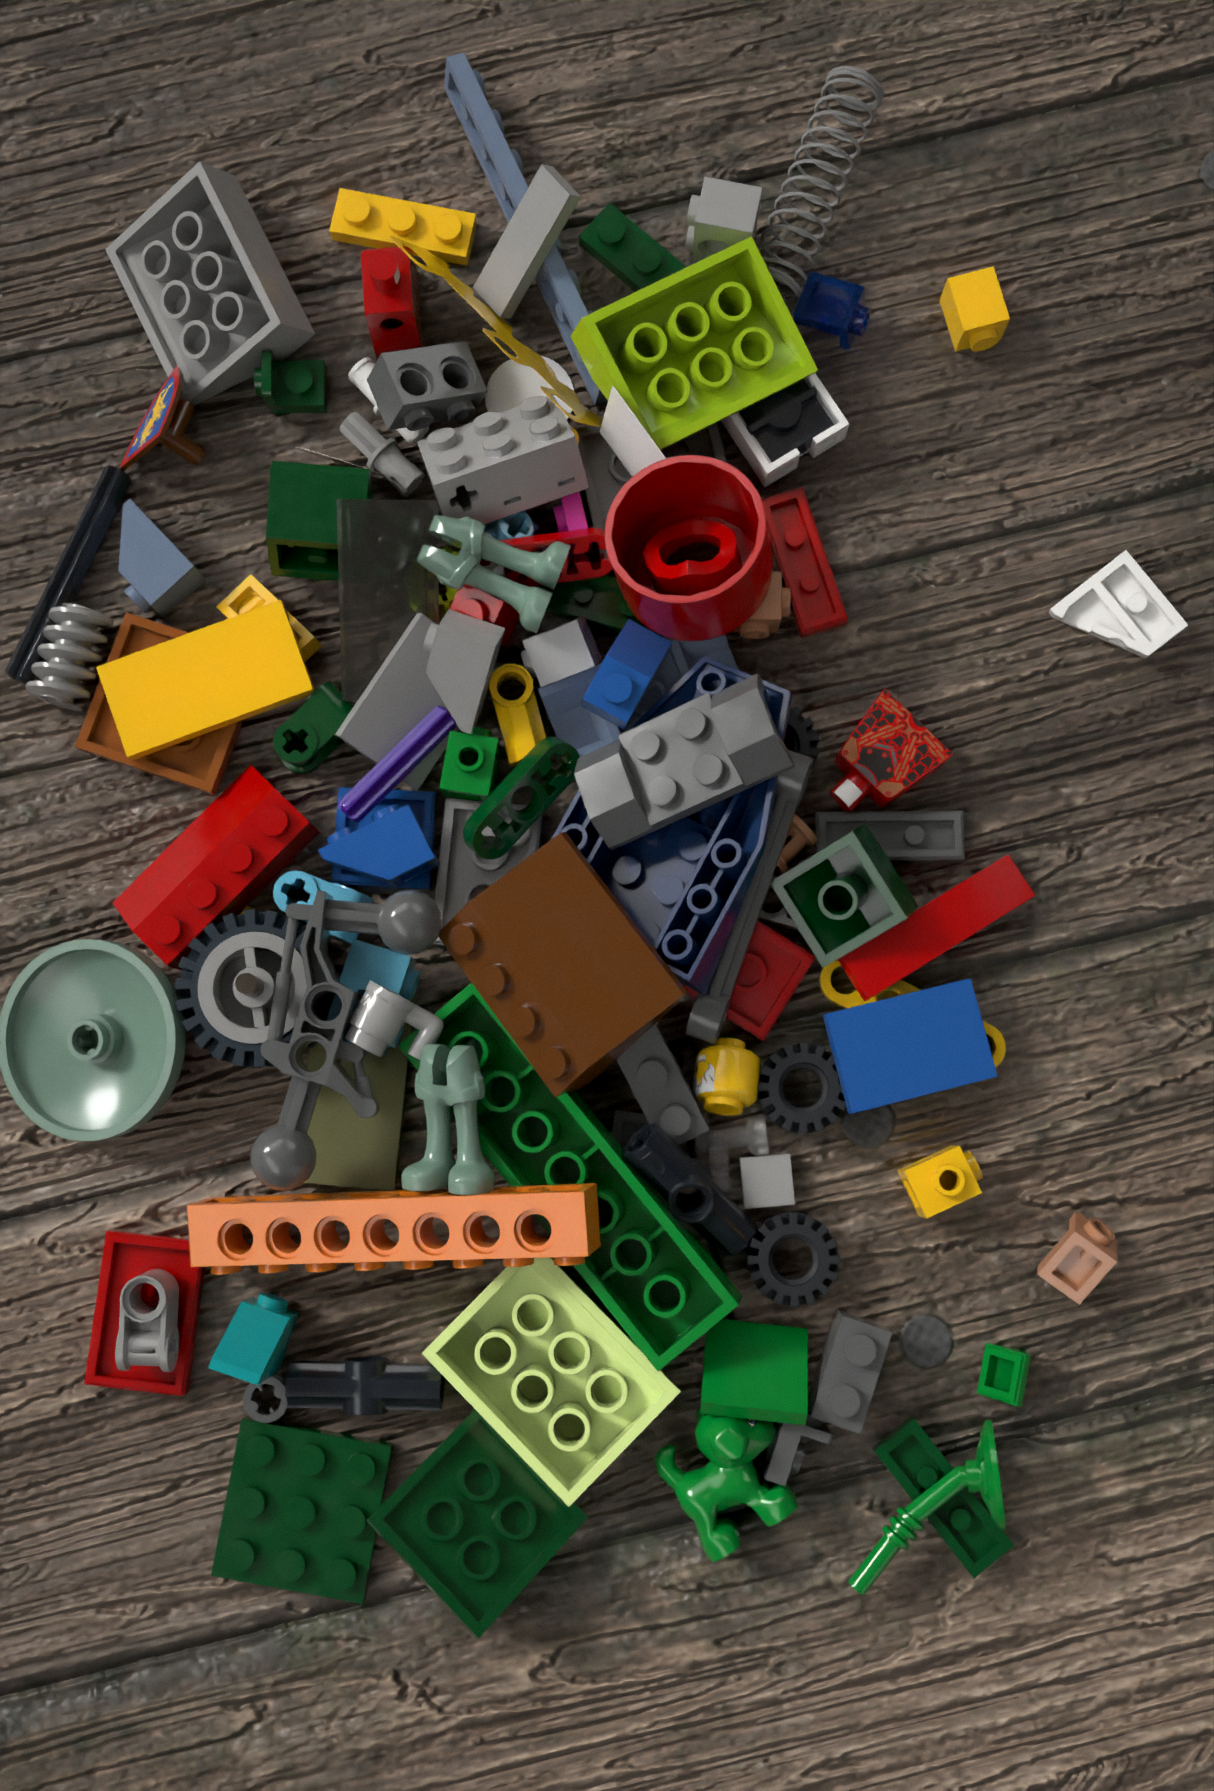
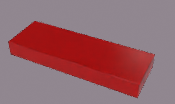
(803, 563)

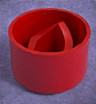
(683, 504)

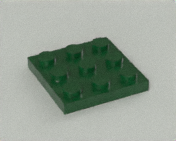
(302, 1509)
(475, 1523)

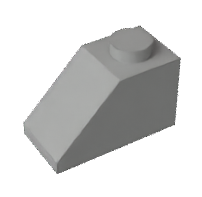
(462, 663)

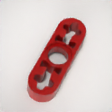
(580, 544)

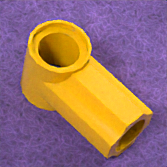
(518, 718)

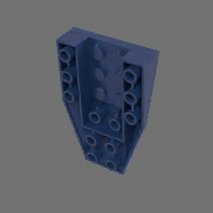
(694, 873)

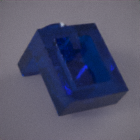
(833, 308)

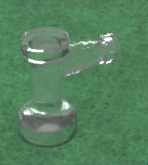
(717, 1142)

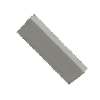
(526, 241)

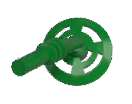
(977, 1474)

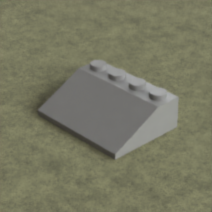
(208, 284)

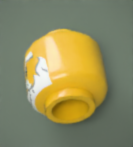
(726, 1077)

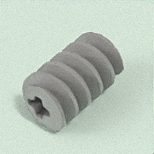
(68, 655)

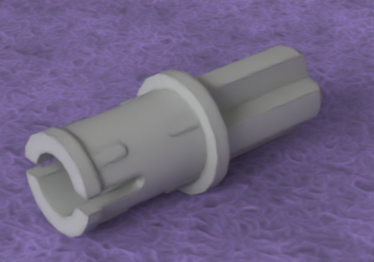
(382, 454)

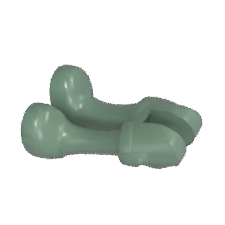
(476, 545)
(445, 1081)

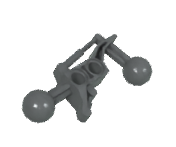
(408, 925)

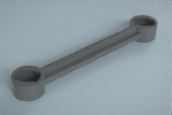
(711, 1009)

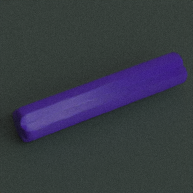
(397, 764)

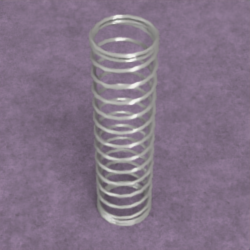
(849, 102)

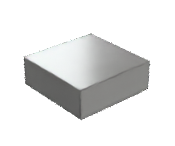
(767, 1181)

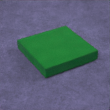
(755, 1372)

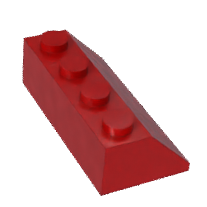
(215, 866)

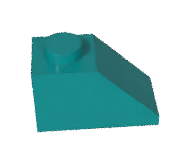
(256, 1339)

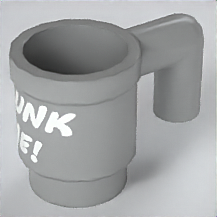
(382, 1017)

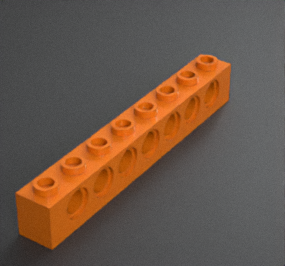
(218, 1222)

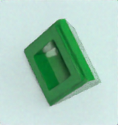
(1004, 1374)

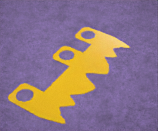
(504, 332)

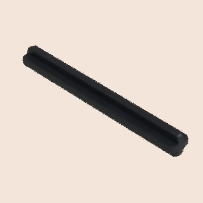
(70, 568)

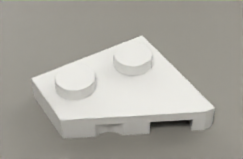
(1122, 608)

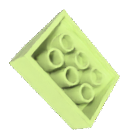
(551, 1374)

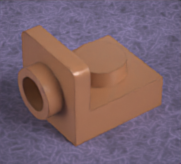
(1080, 1257)

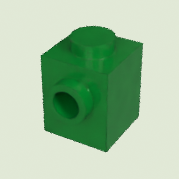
(470, 765)

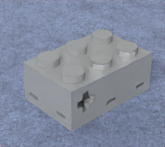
(504, 461)

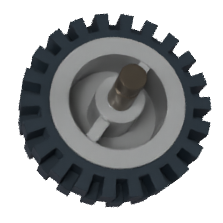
(232, 982)

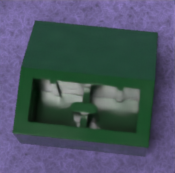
(304, 516)

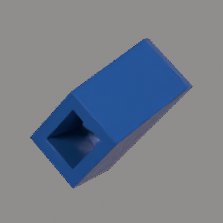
(386, 850)

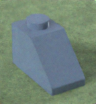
(153, 564)

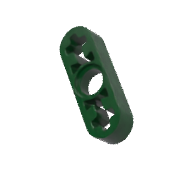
(500, 799)

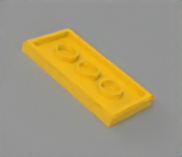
(205, 680)

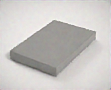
(396, 703)
(465, 873)

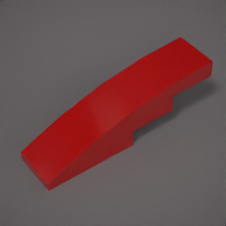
(936, 927)

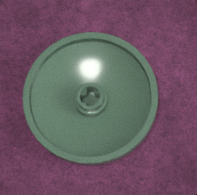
(91, 1040)

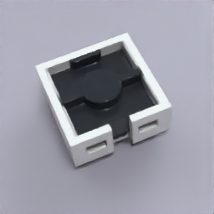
(786, 427)

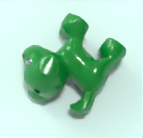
(726, 1480)

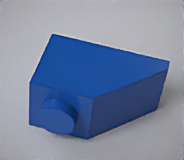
(625, 674)

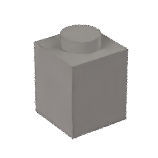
(560, 651)

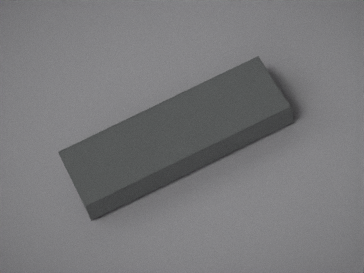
(901, 834)

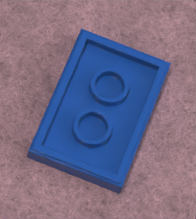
(909, 1046)

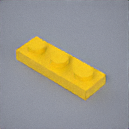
(373, 218)

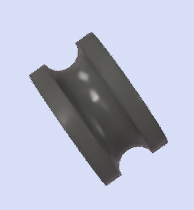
(253, 1404)

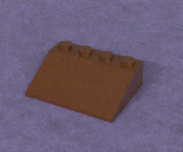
(562, 965)

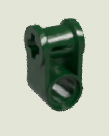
(315, 726)

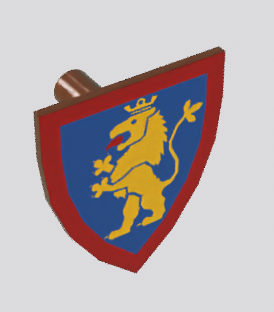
(165, 424)

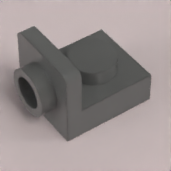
(786, 1451)

